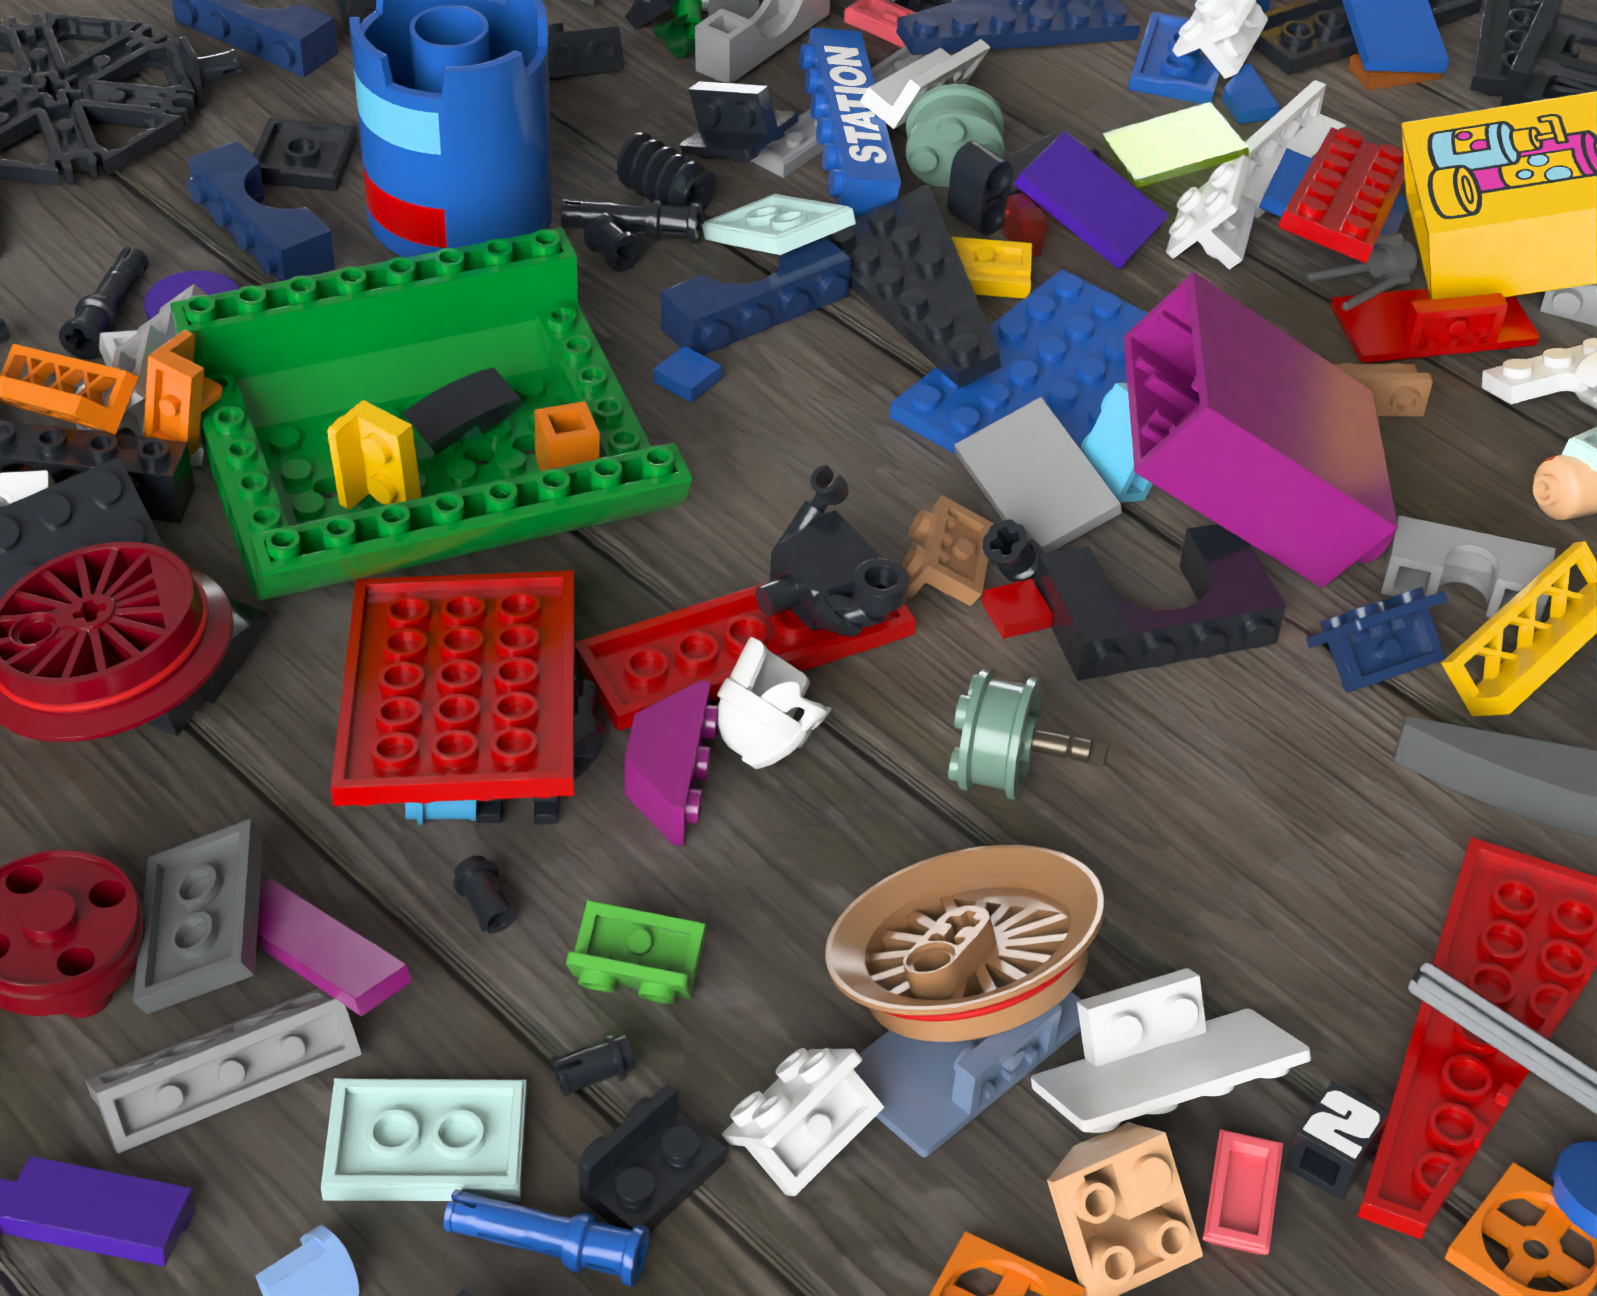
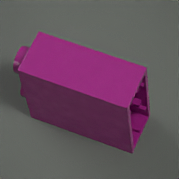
(1257, 432)

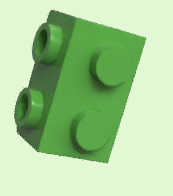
(637, 952)

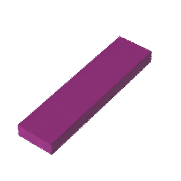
(326, 950)

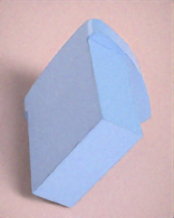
(313, 1269)

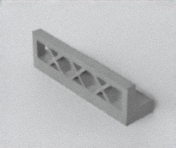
(223, 1068)

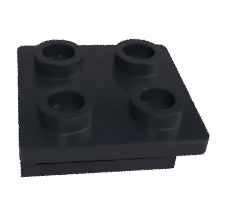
(734, 121)

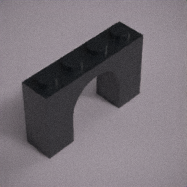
(1113, 636)

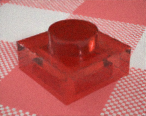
(1024, 222)

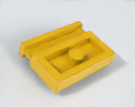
(996, 266)

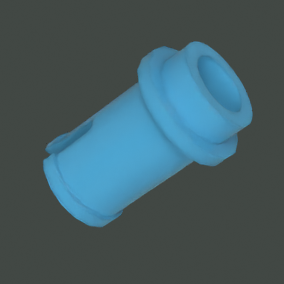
(441, 811)

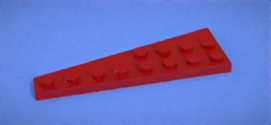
(1529, 945)

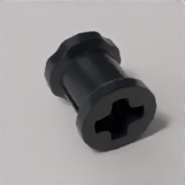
(619, 247)
(1012, 550)

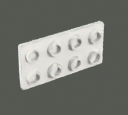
(1155, 1050)

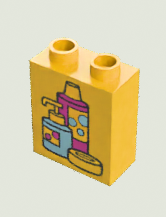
(1505, 197)

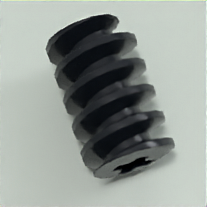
(663, 173)

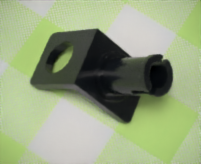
(207, 68)

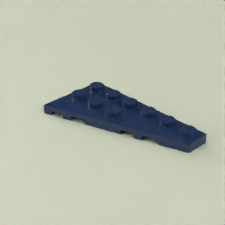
(1016, 24)

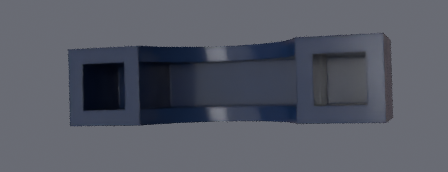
(288, 37)
(282, 240)
(716, 313)

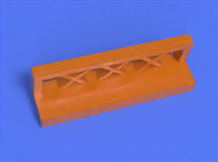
(59, 398)

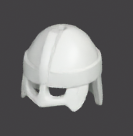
(760, 706)

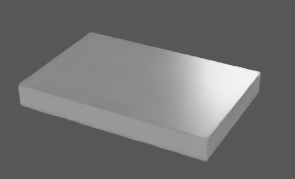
(1038, 476)

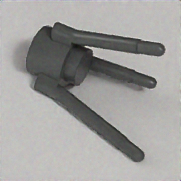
(1390, 261)

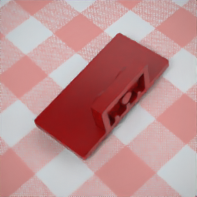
(1414, 326)

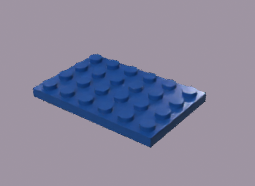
(1051, 345)

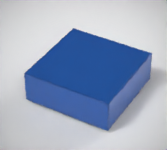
(687, 373)

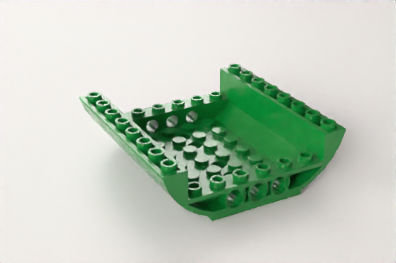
(391, 335)

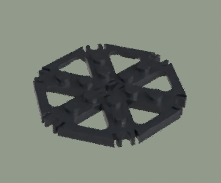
(85, 92)

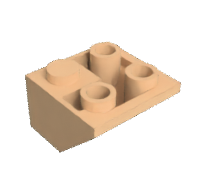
(1123, 1210)

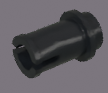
(479, 883)
(594, 1063)

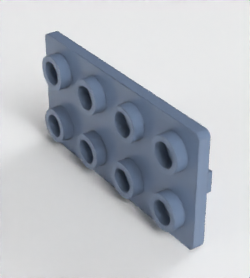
(942, 1086)

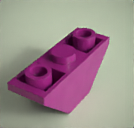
(669, 757)

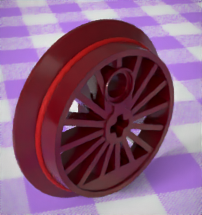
(67, 651)

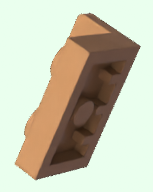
(1395, 387)
(948, 551)

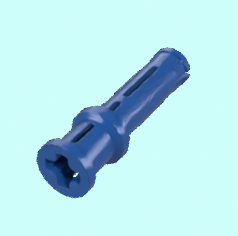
(575, 1240)

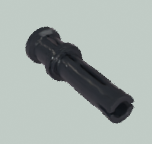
(653, 219)
(99, 311)

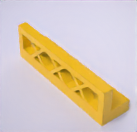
(1537, 652)

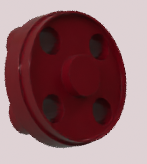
(66, 933)

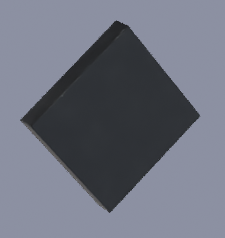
(304, 153)

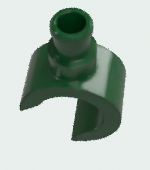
(675, 38)

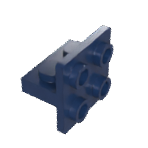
(1383, 639)

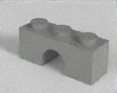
(1437, 554)

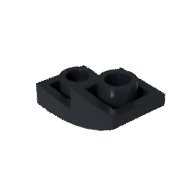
(453, 410)

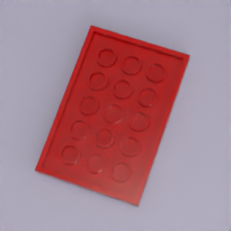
(458, 689)

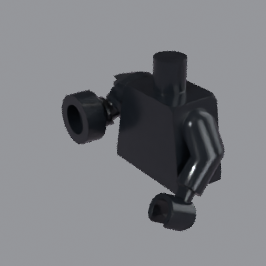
(829, 569)

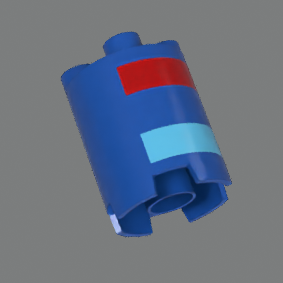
(453, 121)

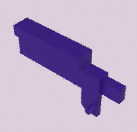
(95, 1210)

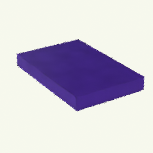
(1091, 200)

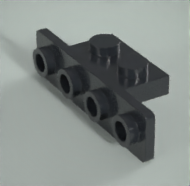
(583, 50)

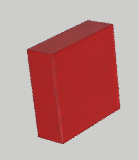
(1017, 608)

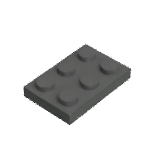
(200, 917)

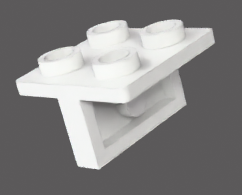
(1223, 32)
(1215, 216)
(804, 1115)

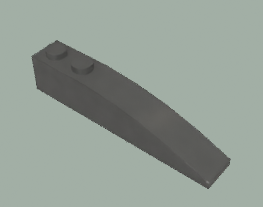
(1506, 771)

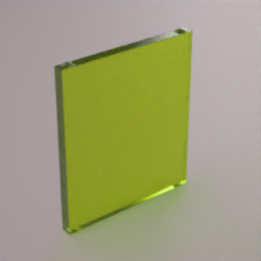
(1174, 144)

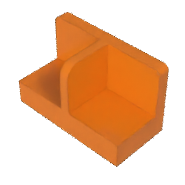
(177, 392)

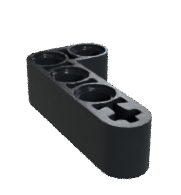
(984, 181)

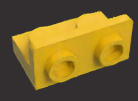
(373, 457)

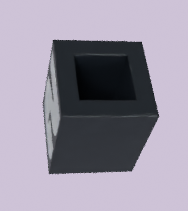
(1337, 1140)

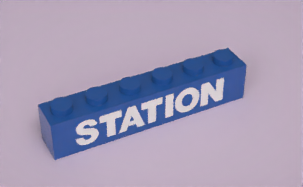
(852, 136)

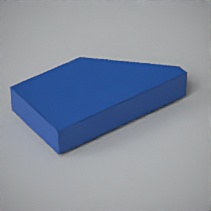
(1249, 97)

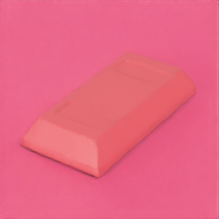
(1243, 1192)

